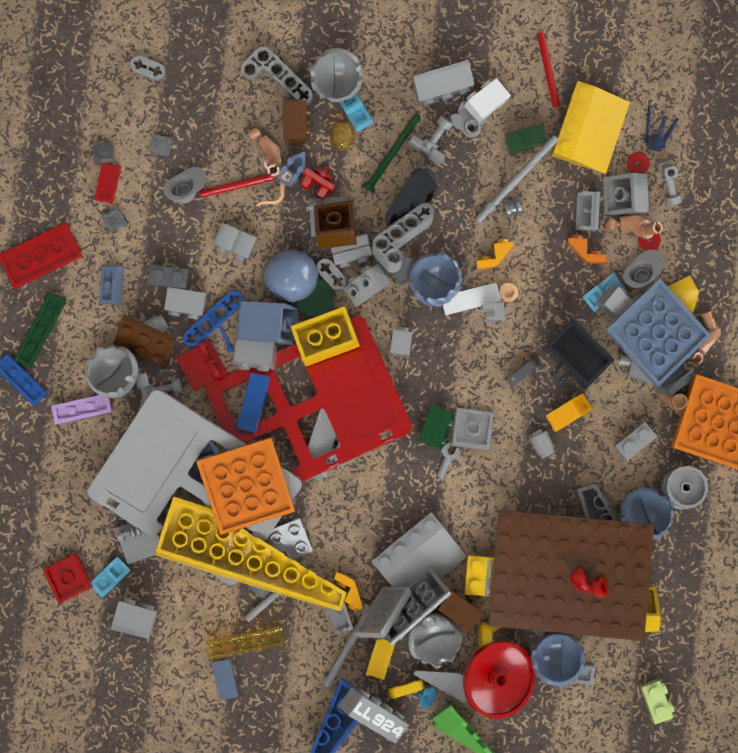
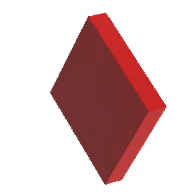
(67, 578)

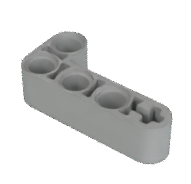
(281, 78)
(405, 234)

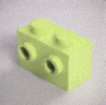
(656, 701)

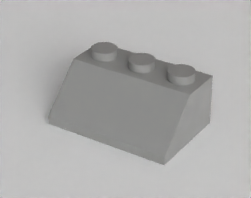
(443, 83)

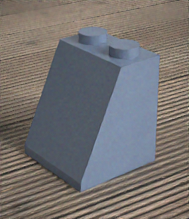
(267, 322)

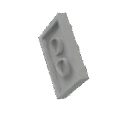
(383, 612)

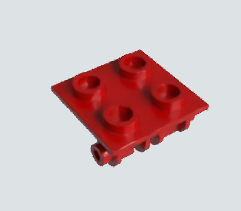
(201, 365)

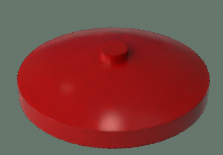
(498, 679)

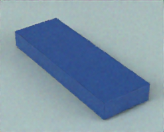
(21, 380)
(253, 403)

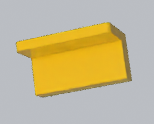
(380, 658)

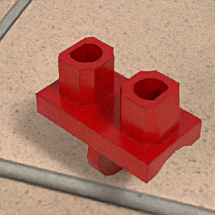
(310, 178)

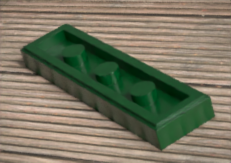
(40, 330)

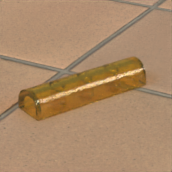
(245, 642)

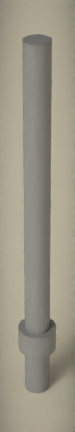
(491, 205)

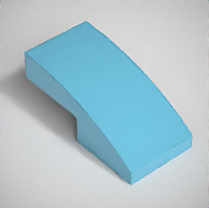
(356, 113)
(595, 294)
(110, 577)

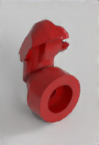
(597, 587)

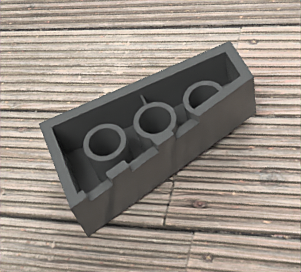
(593, 503)

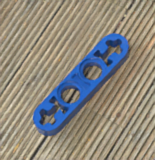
(210, 316)

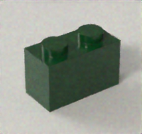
(525, 139)
(435, 427)

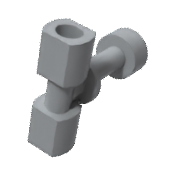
(429, 146)
(669, 172)
(146, 389)

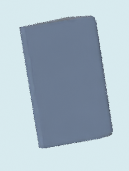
(111, 285)
(225, 679)

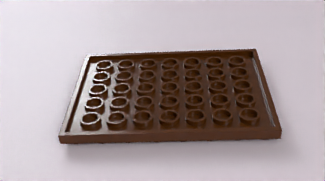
(535, 566)

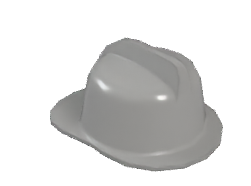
(185, 185)
(644, 269)

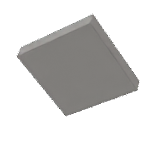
(472, 429)

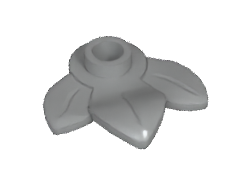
(464, 119)

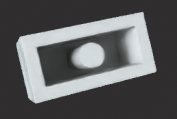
(487, 100)

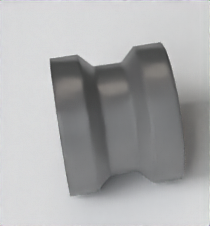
(512, 207)

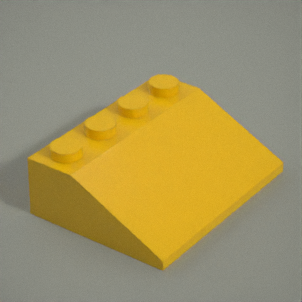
(591, 127)

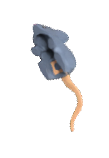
(289, 174)

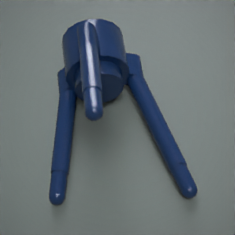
(656, 141)

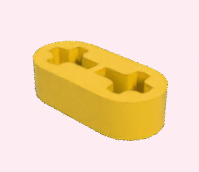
(406, 688)

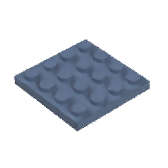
(658, 332)

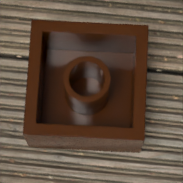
(295, 122)
(335, 224)
(461, 610)

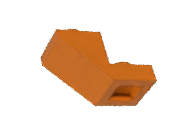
(579, 246)

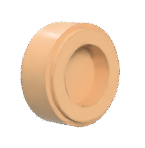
(508, 292)

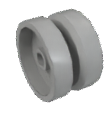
(695, 489)

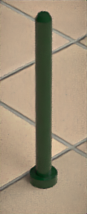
(391, 154)

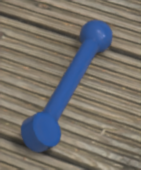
(229, 348)

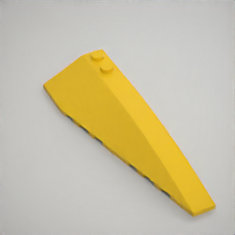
(194, 540)

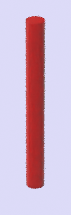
(548, 69)
(236, 185)

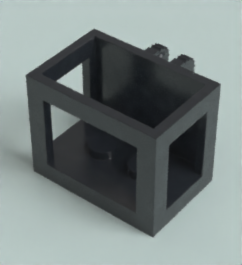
(577, 355)

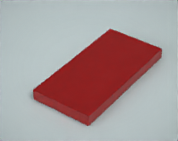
(40, 255)

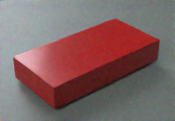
(107, 183)

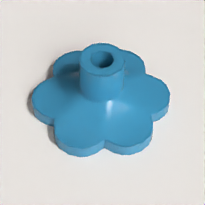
(427, 697)

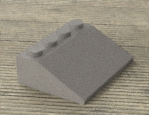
(417, 550)
(426, 595)

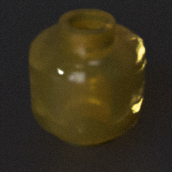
(342, 135)

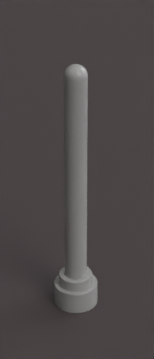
(346, 649)

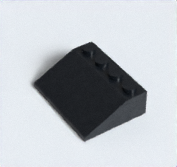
(416, 191)

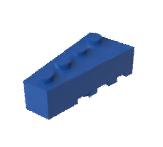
(336, 724)

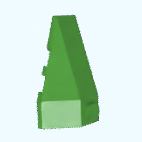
(456, 726)

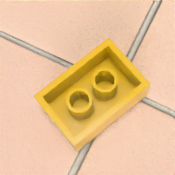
(325, 336)

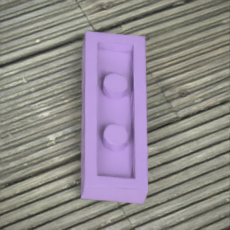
(81, 409)

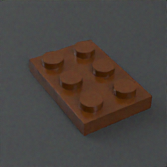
(145, 341)

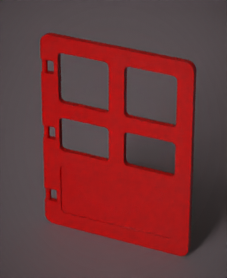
(349, 387)

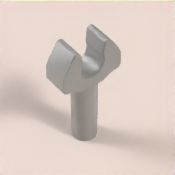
(447, 459)

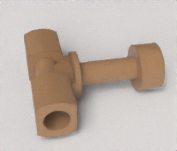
(675, 402)

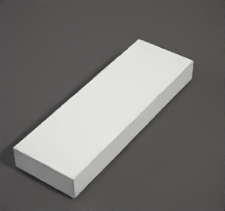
(473, 298)

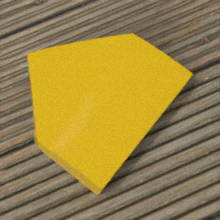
(686, 292)

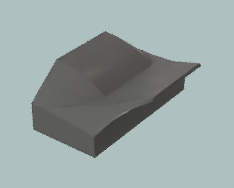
(675, 382)

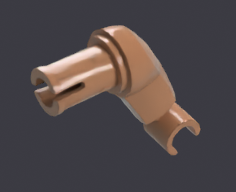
(272, 152)
(636, 224)
(715, 332)

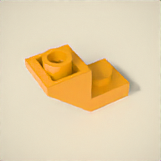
(500, 249)
(569, 412)
(353, 598)

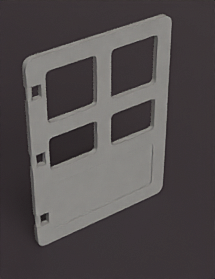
(156, 460)

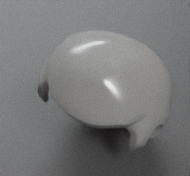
(336, 75)
(112, 371)
(434, 640)

